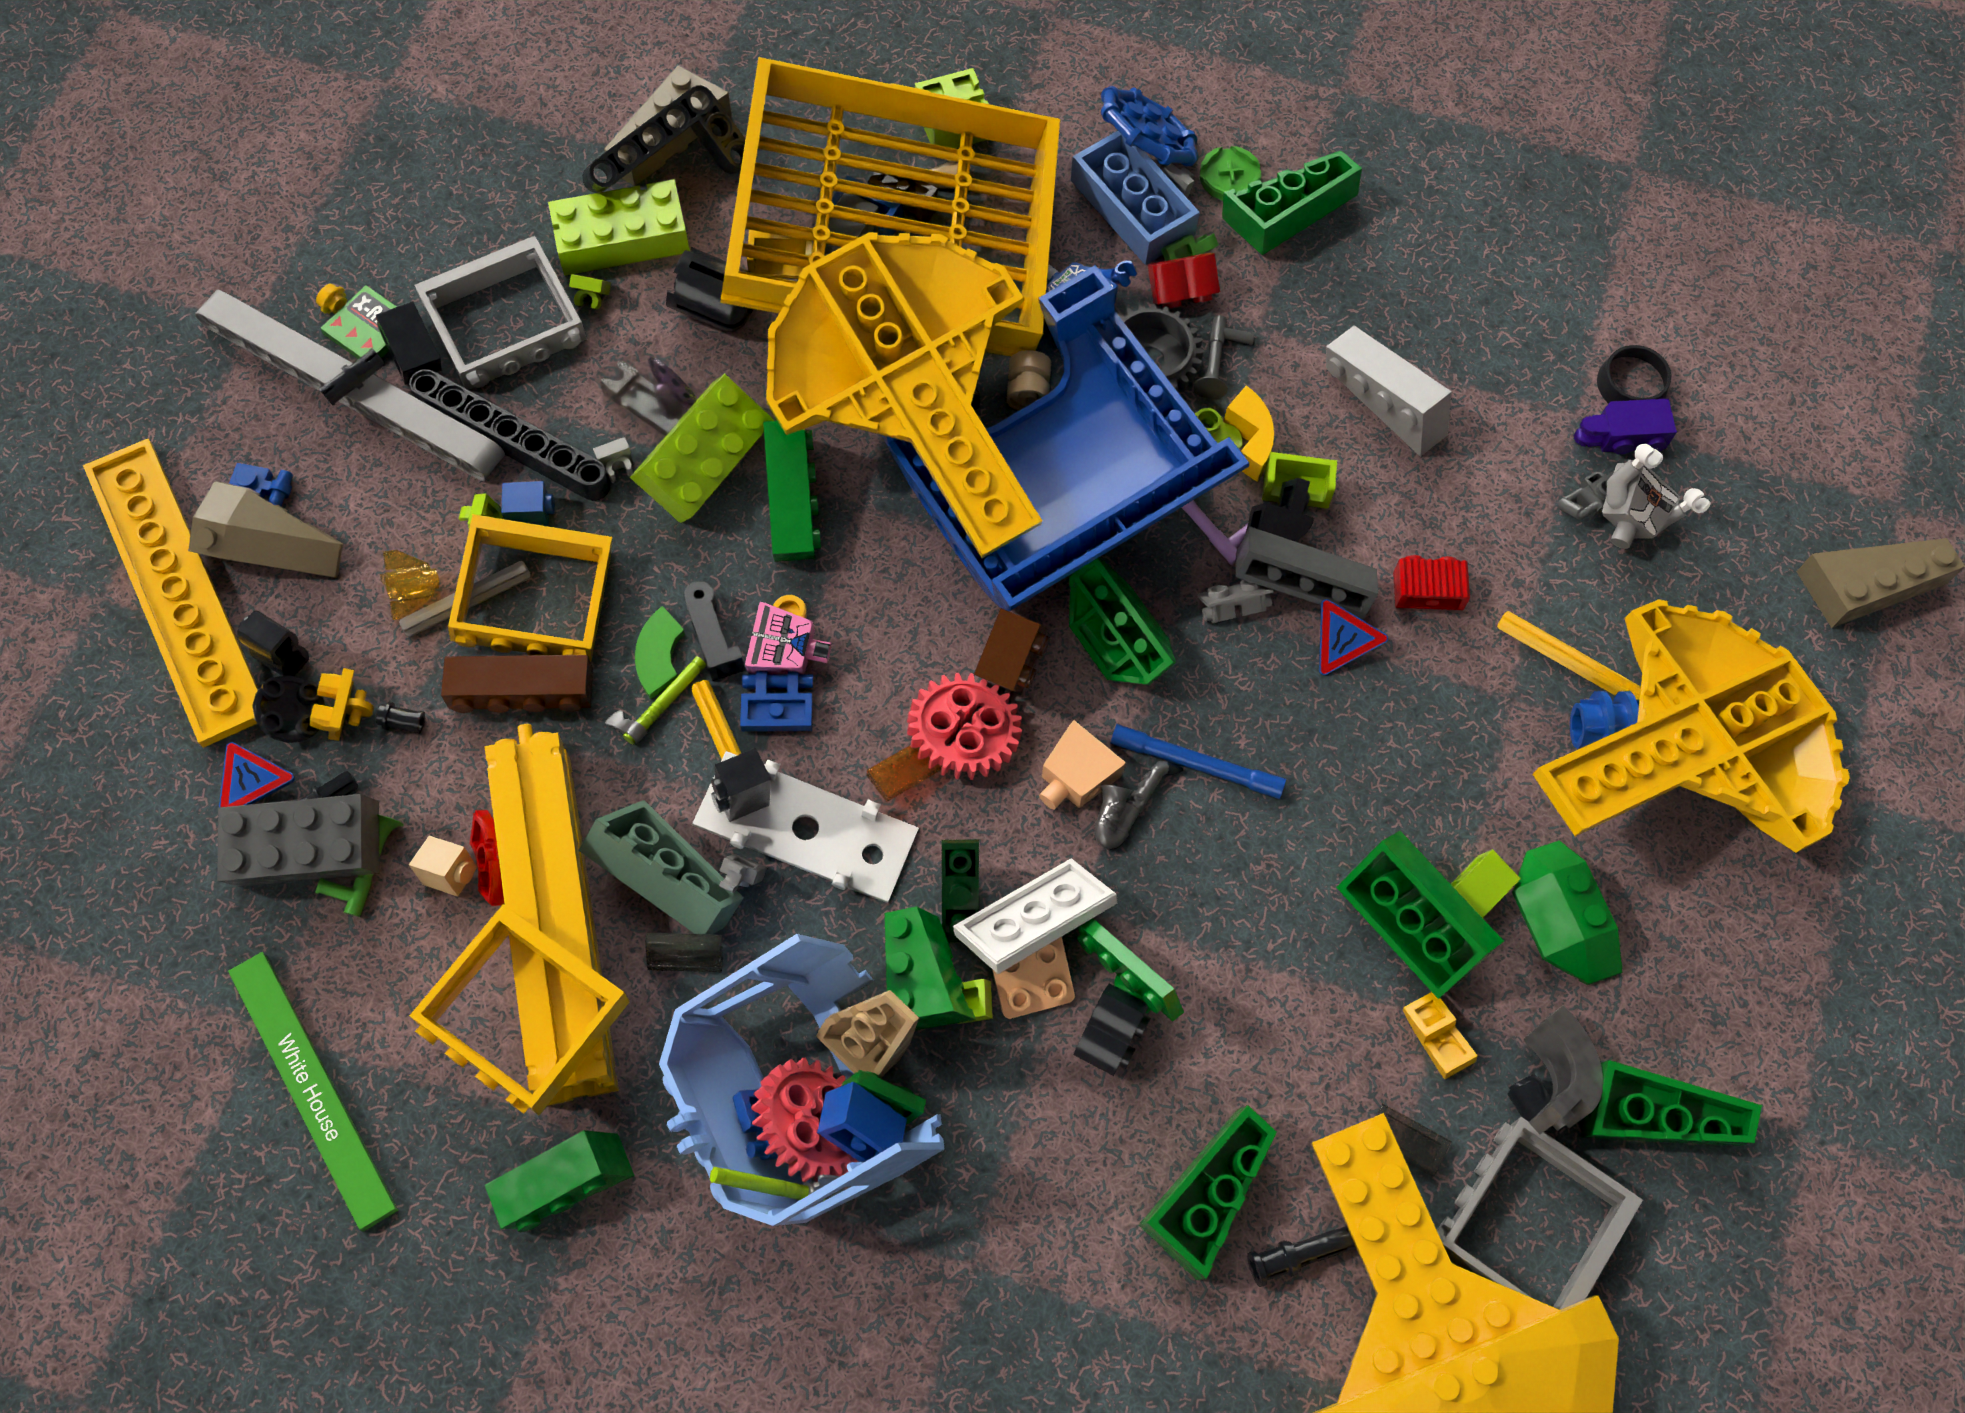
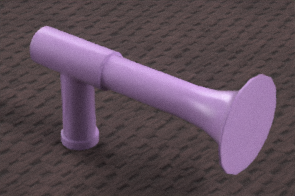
(1224, 545)

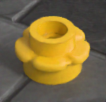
(331, 298)

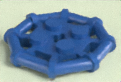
(1149, 126)

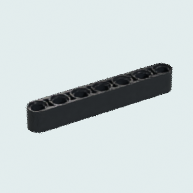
(525, 436)

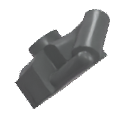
(1588, 498)

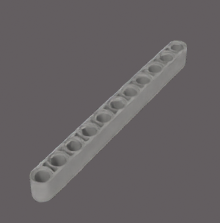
(375, 400)

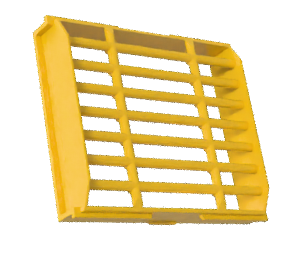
(906, 106)

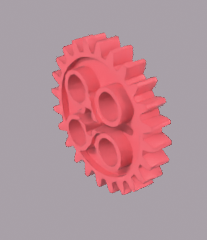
(990, 743)
(790, 1118)

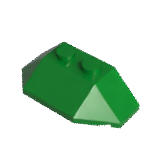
(1116, 626)
(1567, 914)

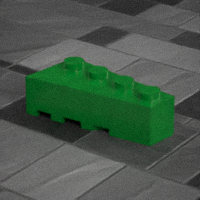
(1294, 200)

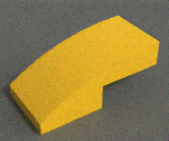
(1438, 1034)

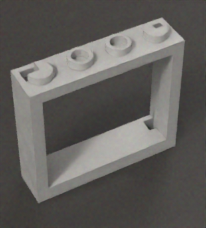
(485, 273)
(1623, 1208)

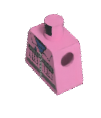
(783, 642)

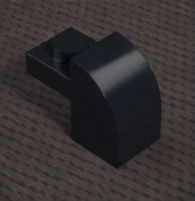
(1286, 517)

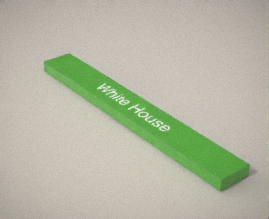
(313, 1092)

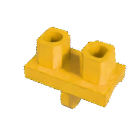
(332, 718)

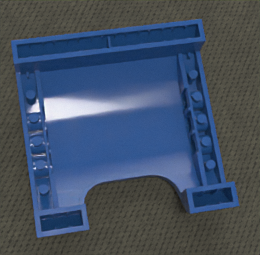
(1092, 455)

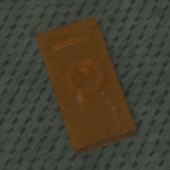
(900, 772)

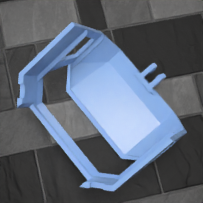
(711, 1063)

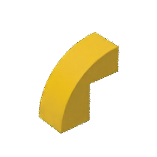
(1255, 424)

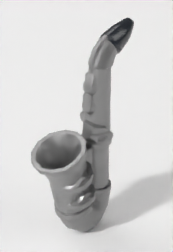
(1118, 815)

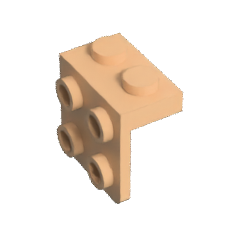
(1035, 982)

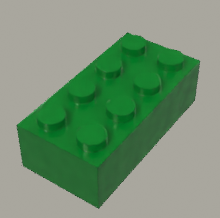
(1419, 914)

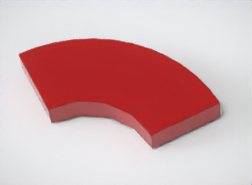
(485, 848)

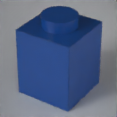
(527, 502)

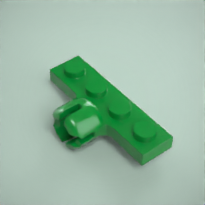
(1131, 972)

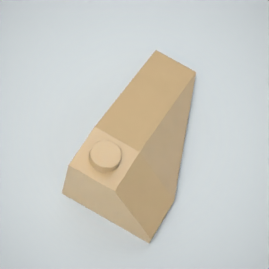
(870, 1033)

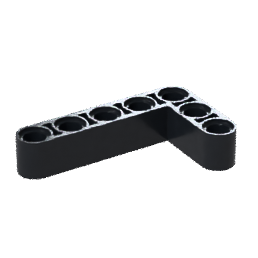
(664, 133)

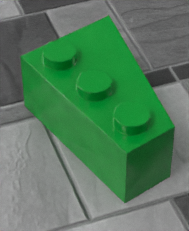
(558, 1179)

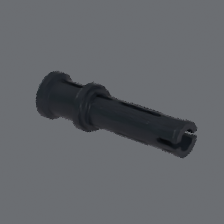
(1290, 1257)

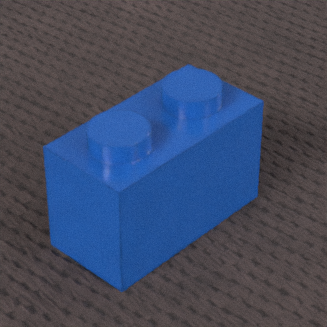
(859, 1122)

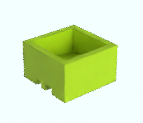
(958, 85)

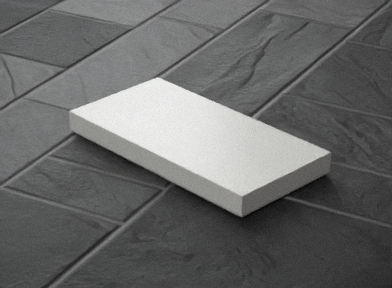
(1034, 915)

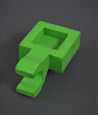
(1188, 246)

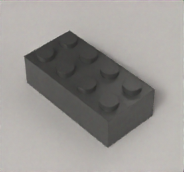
(298, 840)

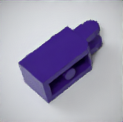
(1628, 425)

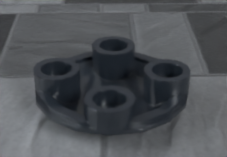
(284, 708)

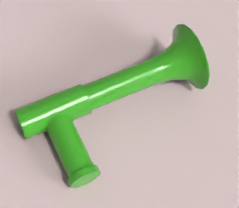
(358, 893)

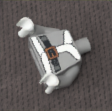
(1642, 502)

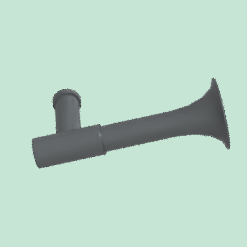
(1211, 385)

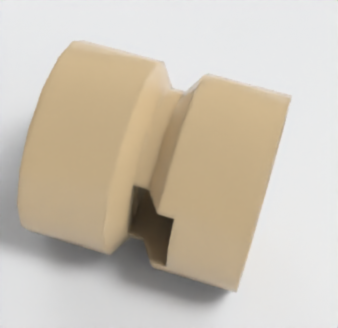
(1028, 378)

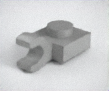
(740, 872)

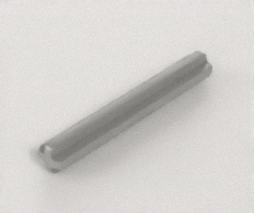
(482, 591)

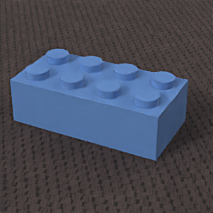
(1133, 196)

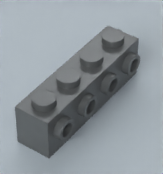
(1306, 572)

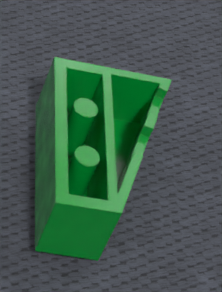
(922, 968)

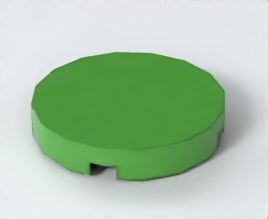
(1228, 170)

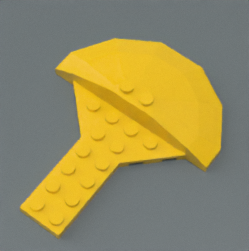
(894, 347)
(1717, 720)
(1442, 1332)

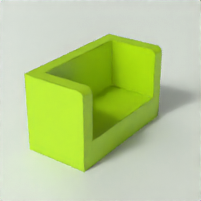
(1286, 467)

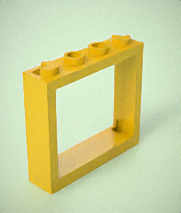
(534, 539)
(466, 967)

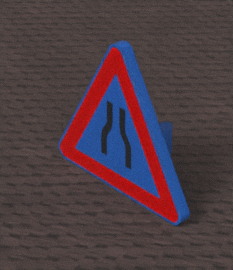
(1344, 637)
(249, 777)

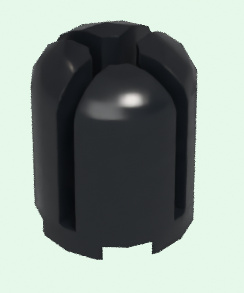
(700, 290)

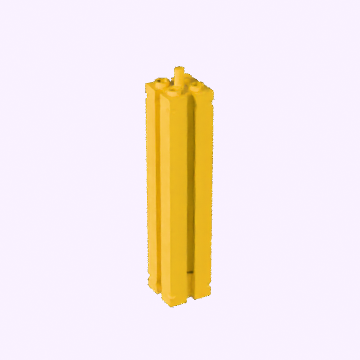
(548, 888)

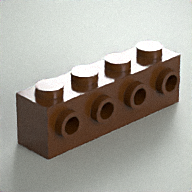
(517, 683)

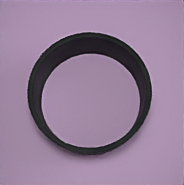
(1611, 392)

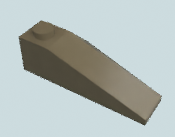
(249, 529)

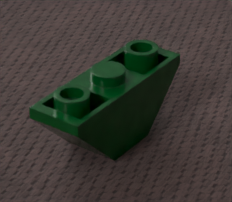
(959, 883)

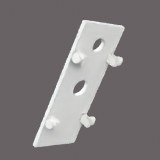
(838, 846)

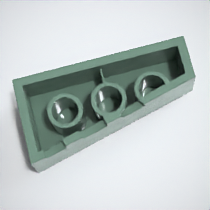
(661, 867)

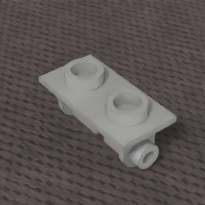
(1223, 599)

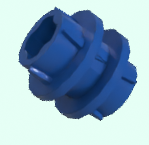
(1600, 717)

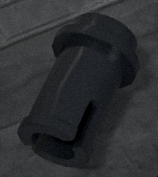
(400, 718)

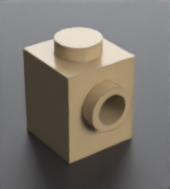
(443, 866)

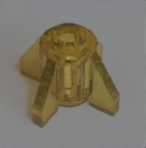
(409, 582)

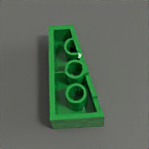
(790, 493)
(1663, 1109)
(1209, 1193)

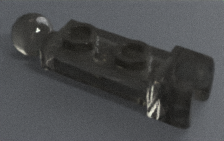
(642, 400)

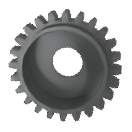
(1171, 337)

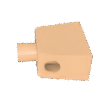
(1078, 768)

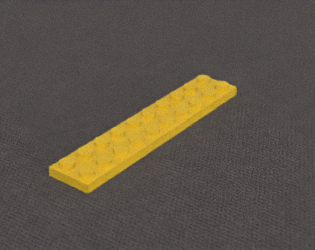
(175, 592)

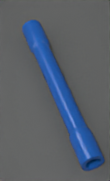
(1253, 779)

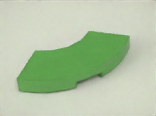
(655, 652)

